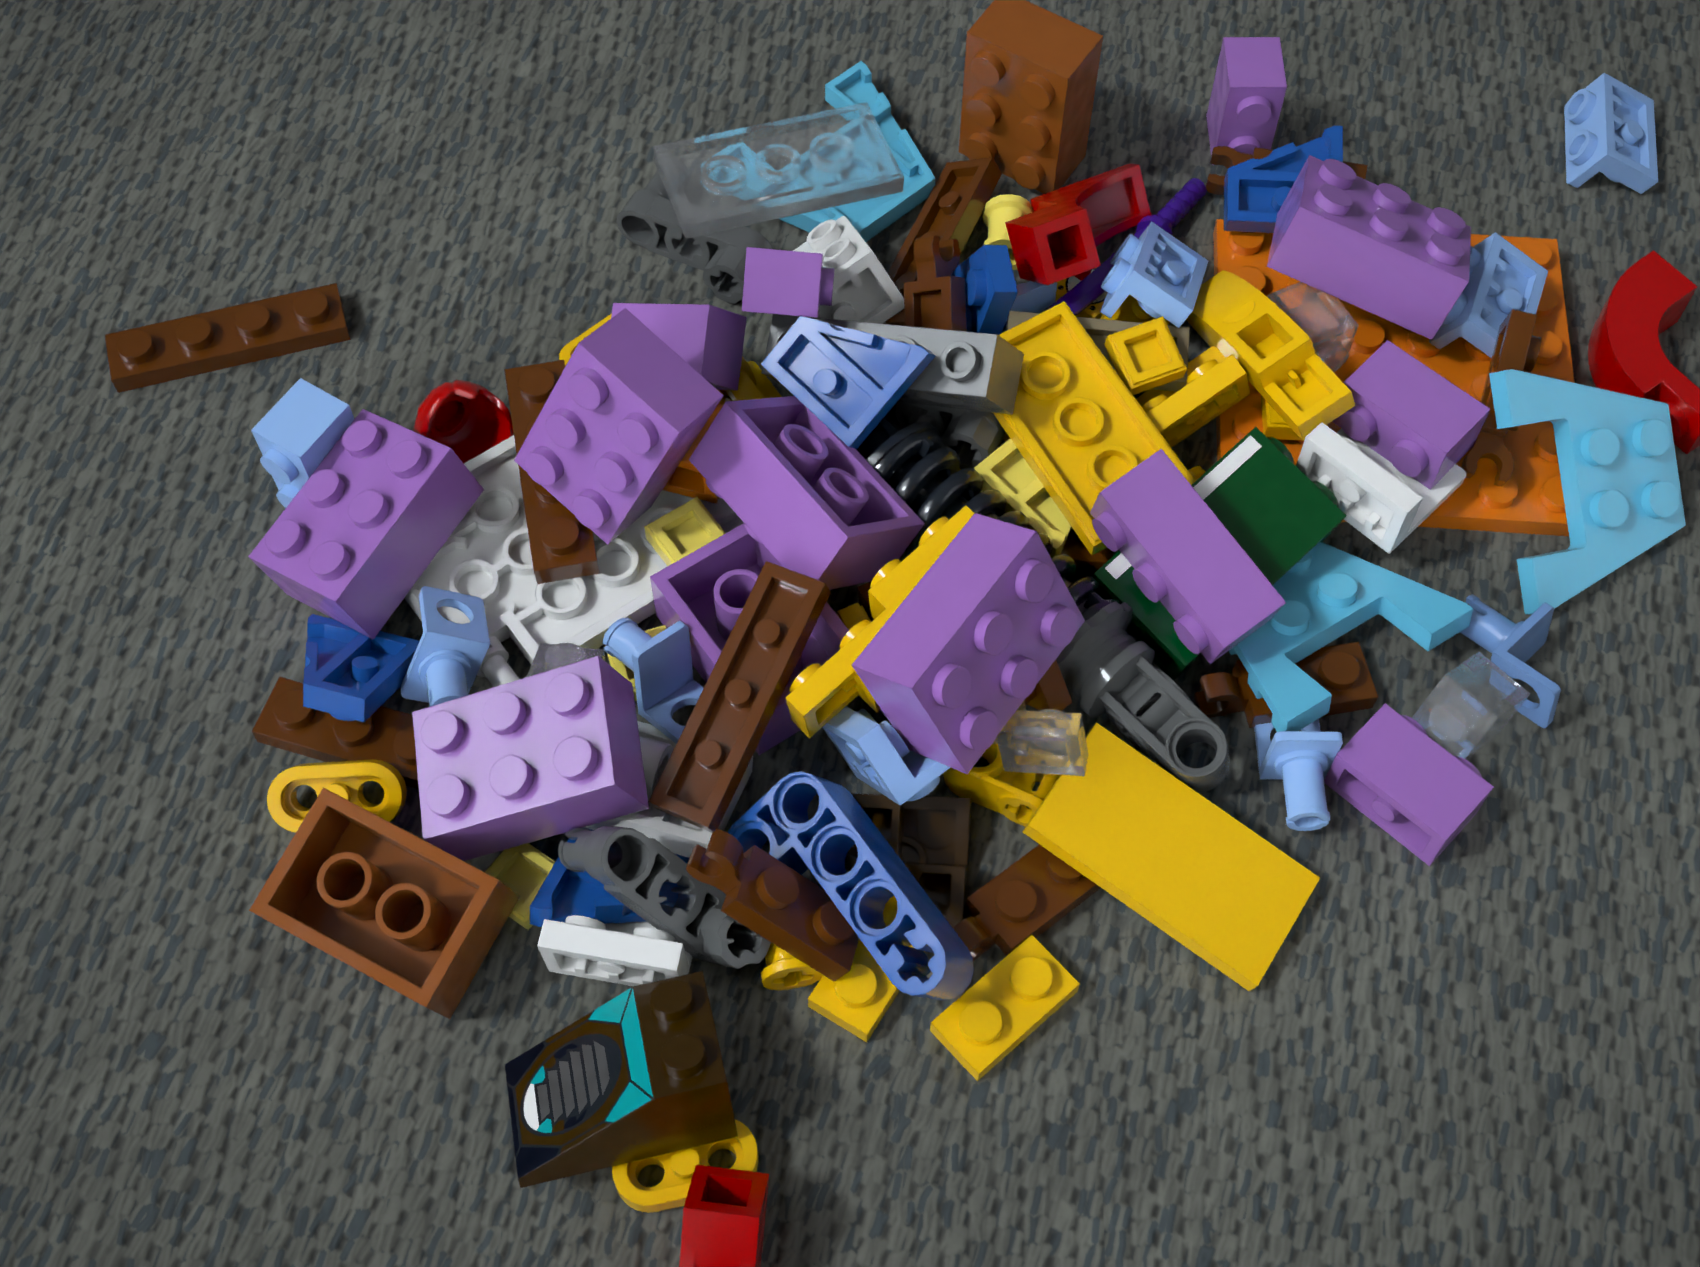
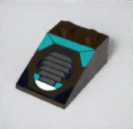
(621, 1084)

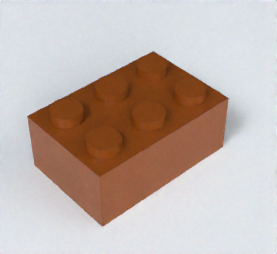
(1028, 92)
(386, 902)

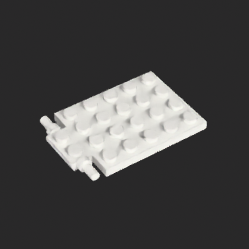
(493, 561)

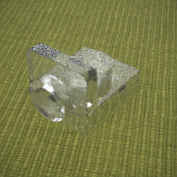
(1043, 742)

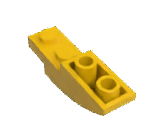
(1271, 351)
(827, 689)

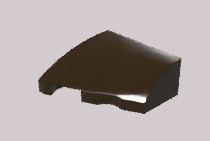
(930, 840)

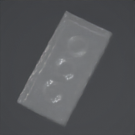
(777, 169)

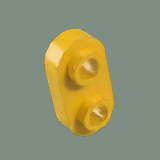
(341, 778)
(679, 1171)

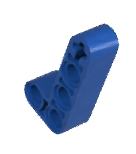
(863, 891)

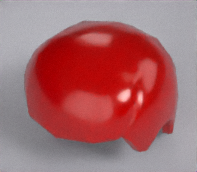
(464, 418)

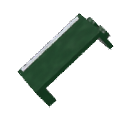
(1266, 509)

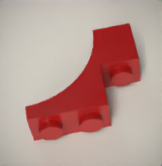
(1073, 220)

